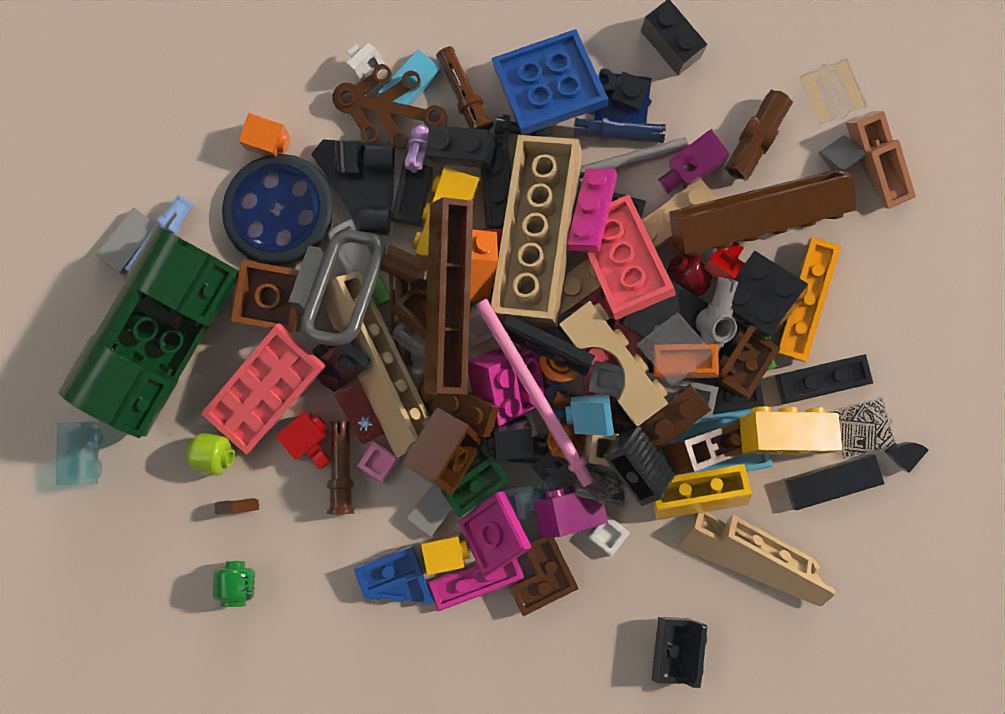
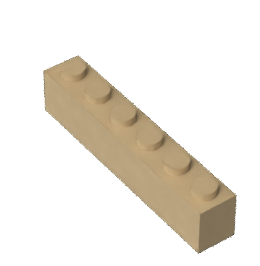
(386, 376)

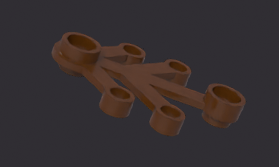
(384, 105)

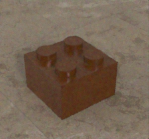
(443, 450)

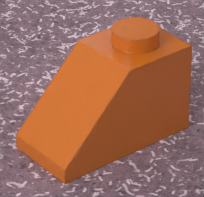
(483, 264)

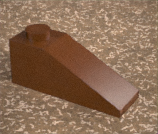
(704, 449)

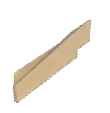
(756, 555)

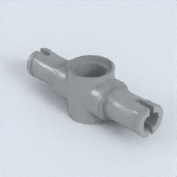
(716, 321)

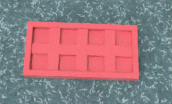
(263, 389)

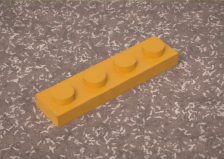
(801, 326)

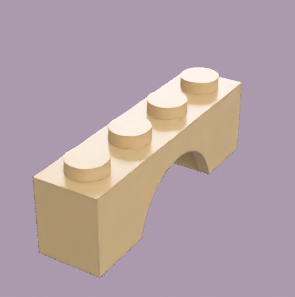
(639, 395)

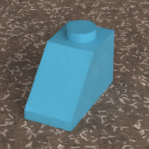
(590, 415)

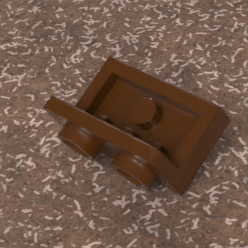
(747, 364)

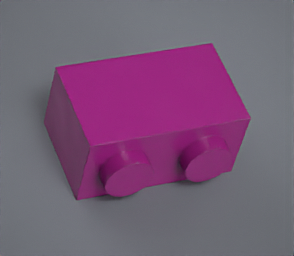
(566, 513)

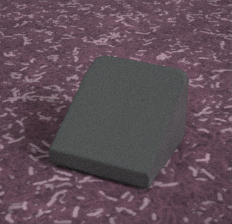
(842, 154)

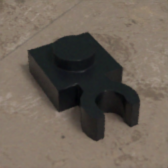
(626, 91)

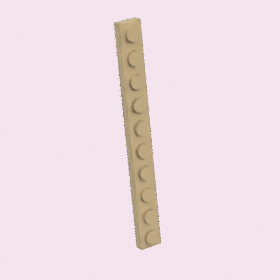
(583, 281)

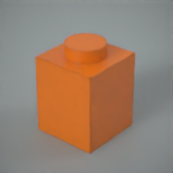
(264, 136)

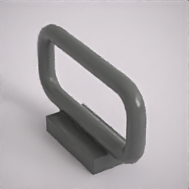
(314, 279)

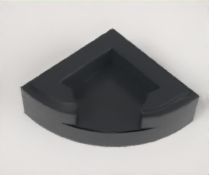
(906, 454)

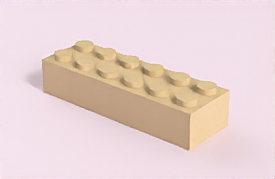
(537, 230)

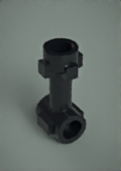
(504, 126)

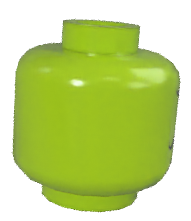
(209, 454)

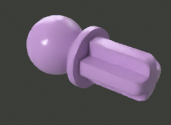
(417, 148)

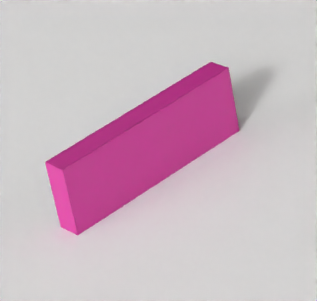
(469, 583)

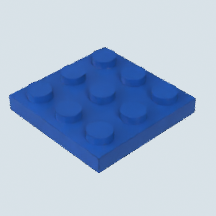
(549, 82)

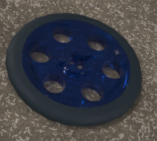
(251, 181)

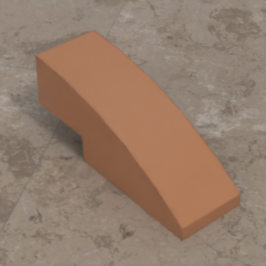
(883, 159)

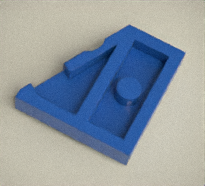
(394, 577)

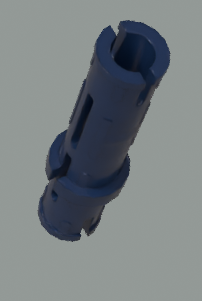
(618, 130)

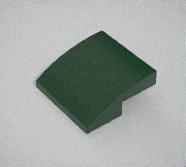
(479, 482)

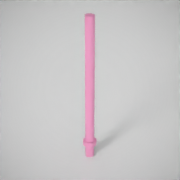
(576, 463)

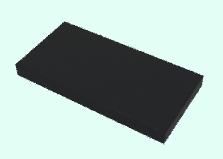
(686, 304)

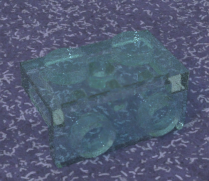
(78, 453)

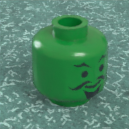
(233, 584)

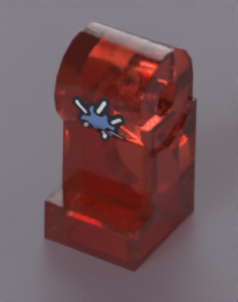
(359, 413)

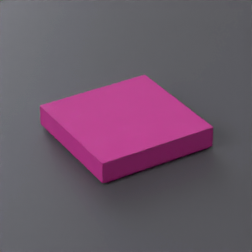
(494, 534)

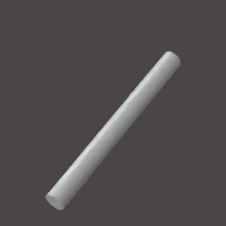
(637, 156)

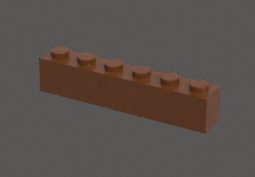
(762, 212)
(448, 297)

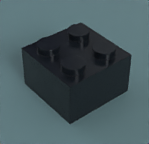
(766, 295)

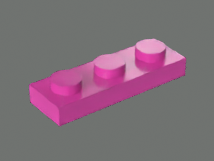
(592, 210)

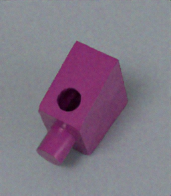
(703, 154)

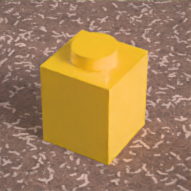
(444, 554)

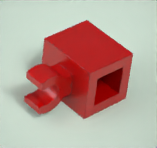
(304, 437)

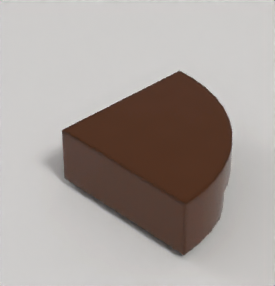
(236, 506)

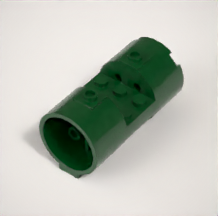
(149, 334)

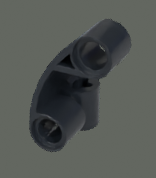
(362, 179)

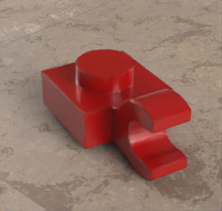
(725, 262)

